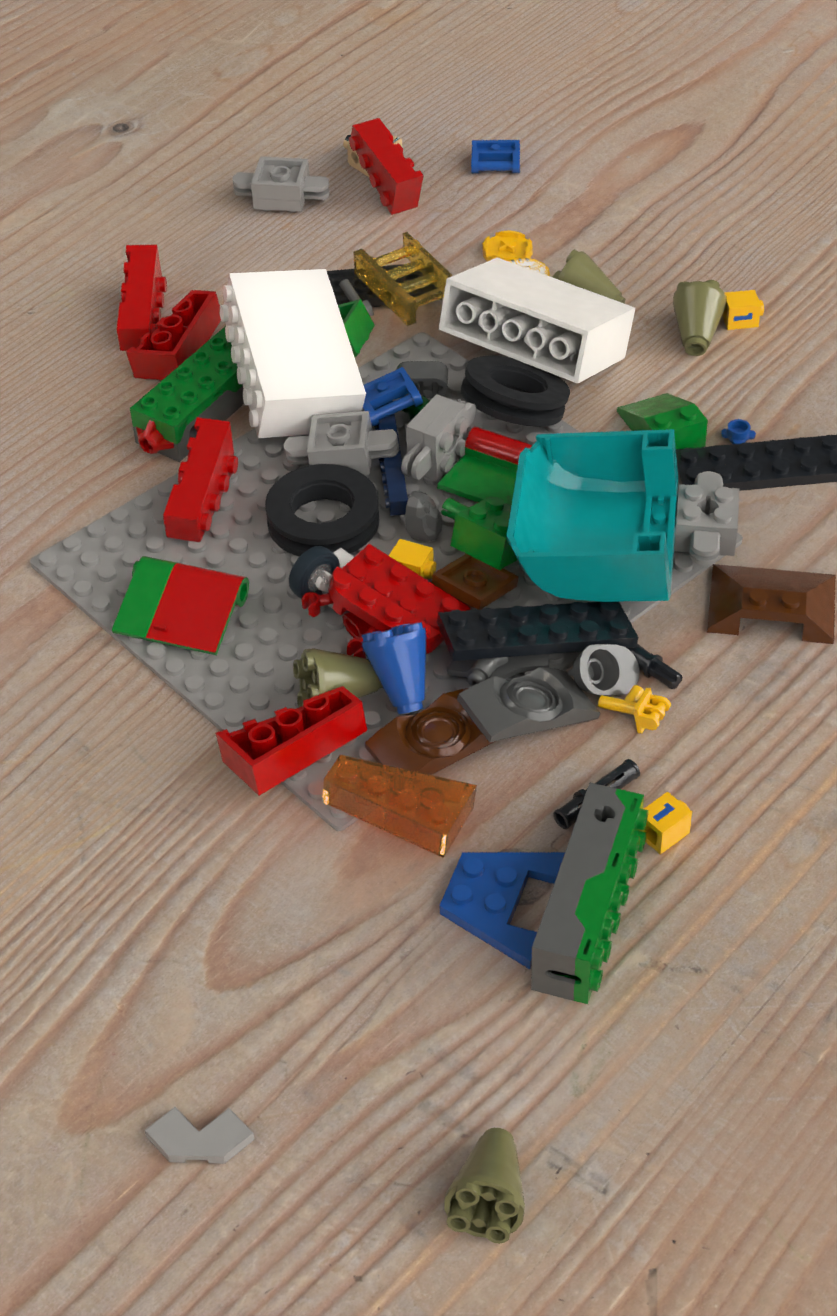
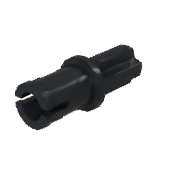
(653, 666)

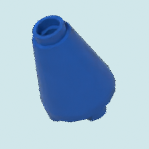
(399, 664)

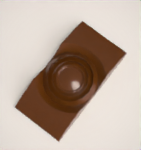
(428, 738)

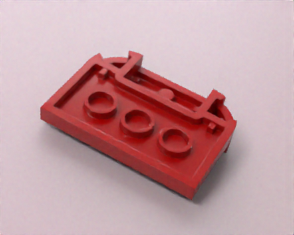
(389, 594)

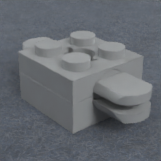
(281, 184)
(437, 437)
(342, 441)
(707, 519)

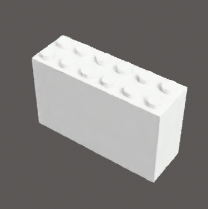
(536, 319)
(289, 349)

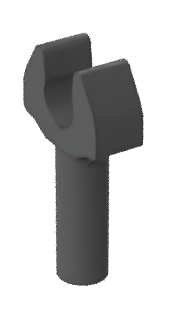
(352, 295)

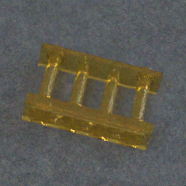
(396, 294)

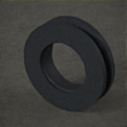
(514, 391)
(321, 483)

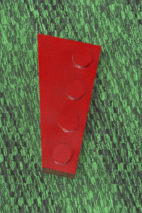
(387, 168)
(140, 295)
(176, 336)
(201, 481)
(292, 739)

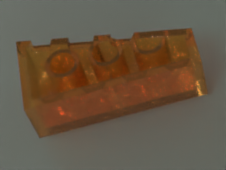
(401, 801)

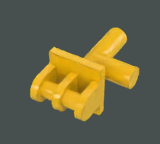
(645, 707)

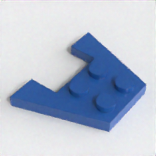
(487, 892)

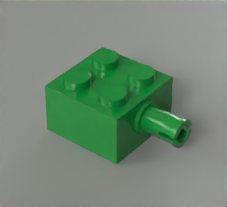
(481, 530)

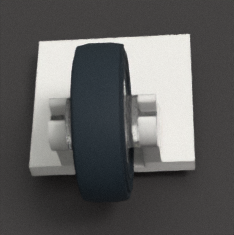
(315, 569)

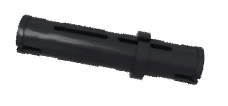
(622, 774)

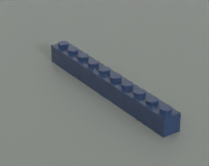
(393, 476)

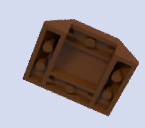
(772, 596)

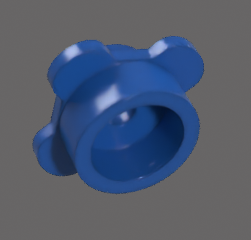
(738, 431)

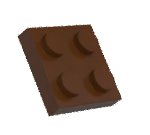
(474, 581)

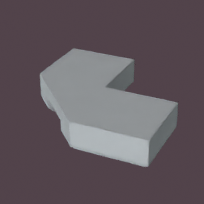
(215, 1142)

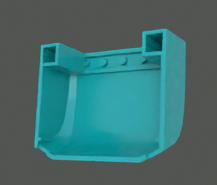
(597, 514)

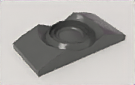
(526, 704)

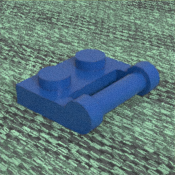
(495, 155)
(386, 389)

